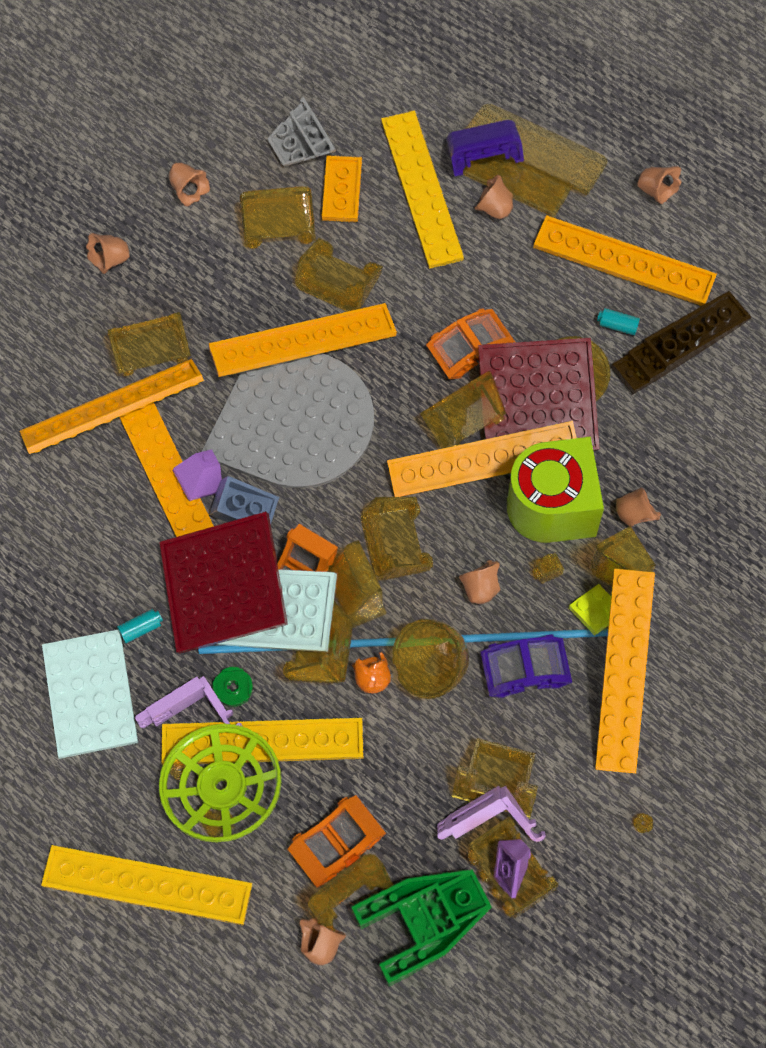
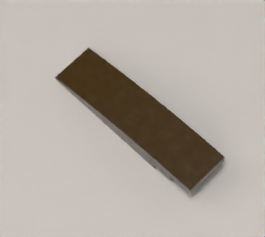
(680, 342)

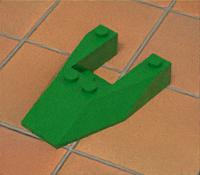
(436, 911)

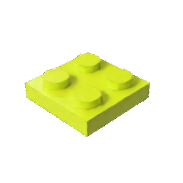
(593, 609)

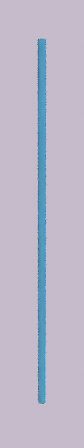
(390, 641)

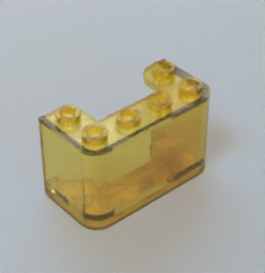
(534, 885)

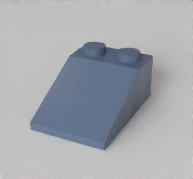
(239, 500)

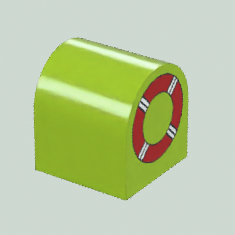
(556, 491)

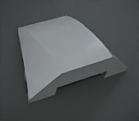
(300, 137)

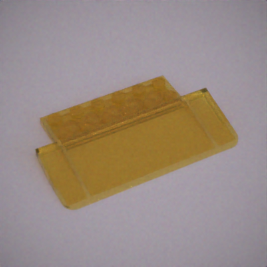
(549, 166)

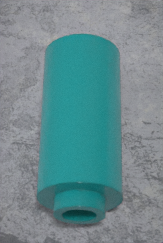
(618, 321)
(140, 625)

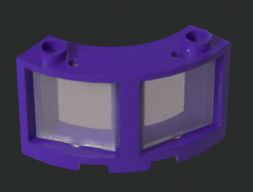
(525, 664)

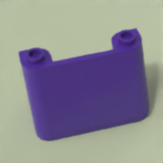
(484, 142)

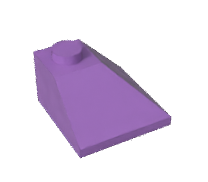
(199, 475)
(511, 865)

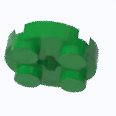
(241, 679)

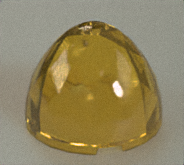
(424, 660)

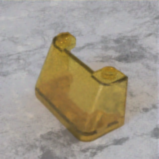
(277, 214)
(334, 279)
(149, 343)
(465, 411)
(393, 537)
(620, 552)
(325, 666)
(366, 871)

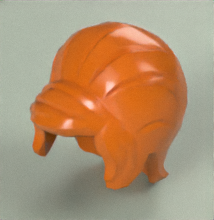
(372, 674)

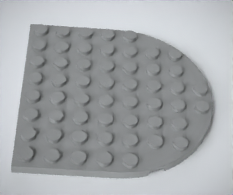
(295, 422)

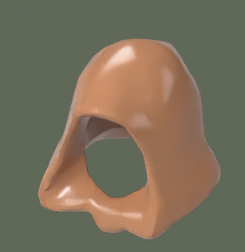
(180, 175)
(651, 182)
(496, 199)
(114, 251)
(635, 508)
(481, 583)
(319, 942)

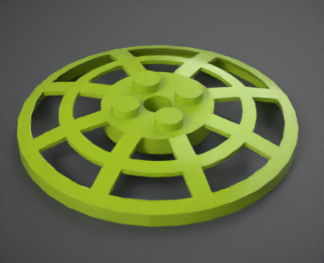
(212, 775)

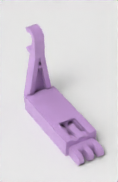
(181, 699)
(482, 810)

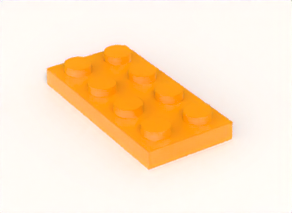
(342, 188)

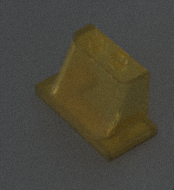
(357, 585)
(497, 766)

